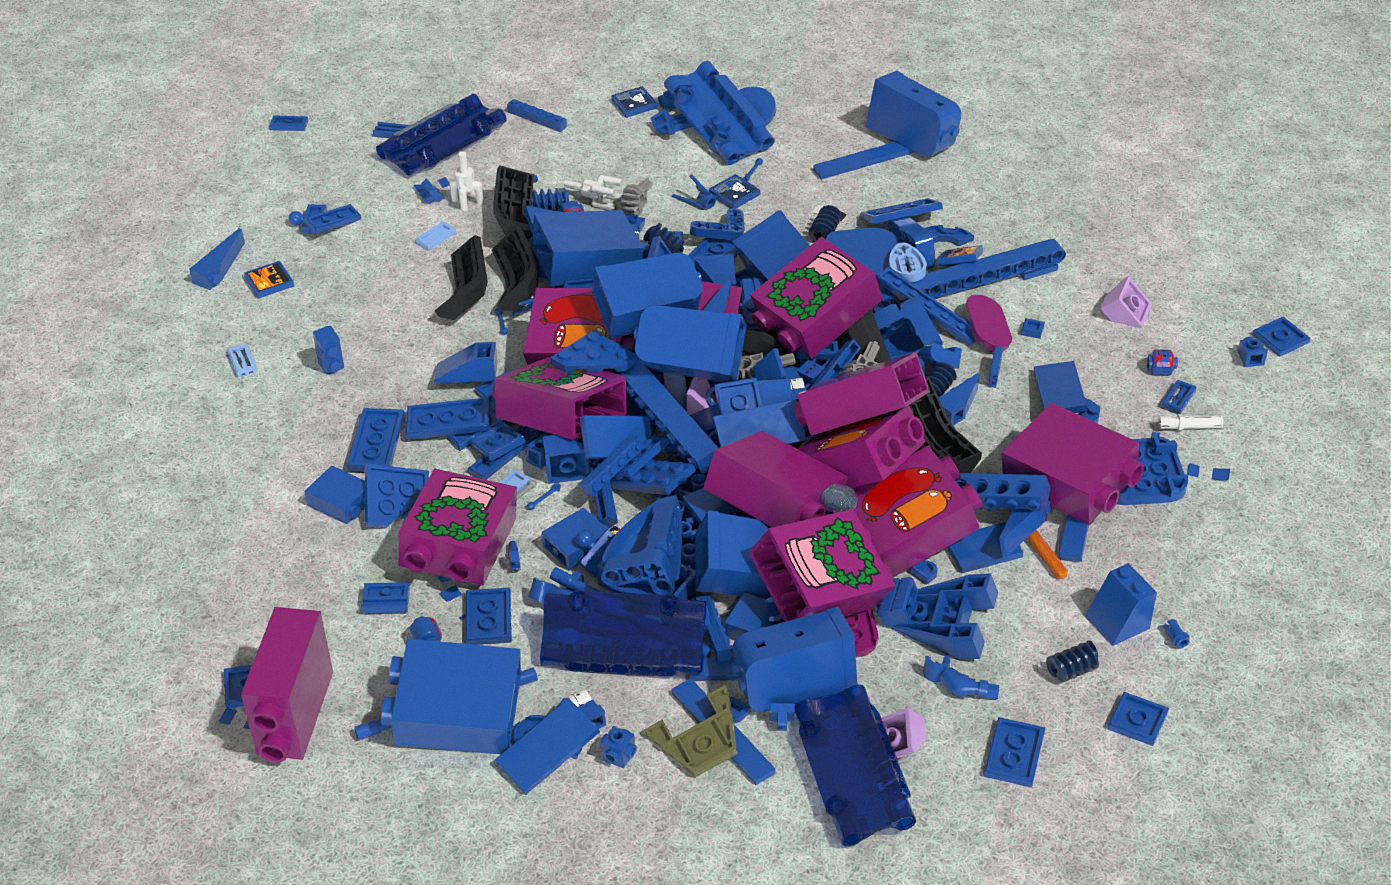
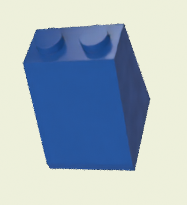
(1122, 605)

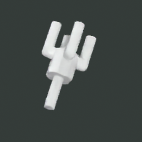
(465, 184)
(598, 190)

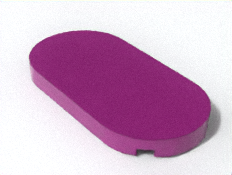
(987, 322)
(864, 629)

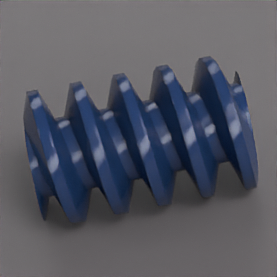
(825, 222)
(672, 244)
(942, 377)
(1073, 661)

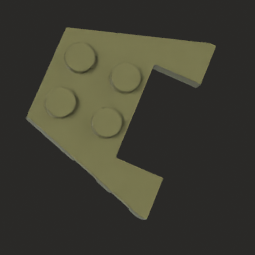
(704, 743)

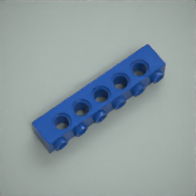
(1009, 490)

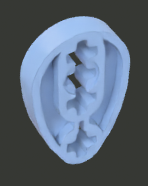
(905, 253)

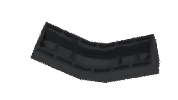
(511, 197)
(518, 268)
(469, 279)
(863, 332)
(761, 342)
(941, 434)

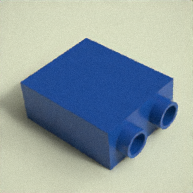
(577, 242)
(453, 696)

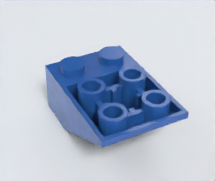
(471, 364)

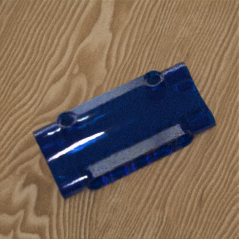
(443, 137)
(623, 633)
(854, 765)

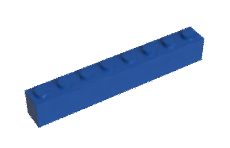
(669, 416)

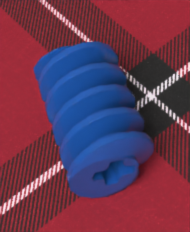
(550, 199)

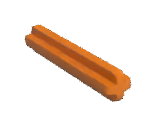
(1047, 555)

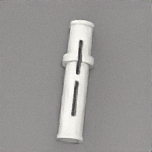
(1184, 422)

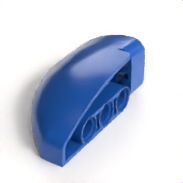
(905, 329)
(646, 551)

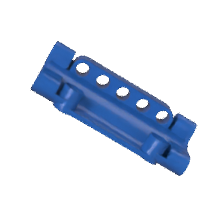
(709, 93)

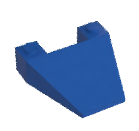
(944, 615)

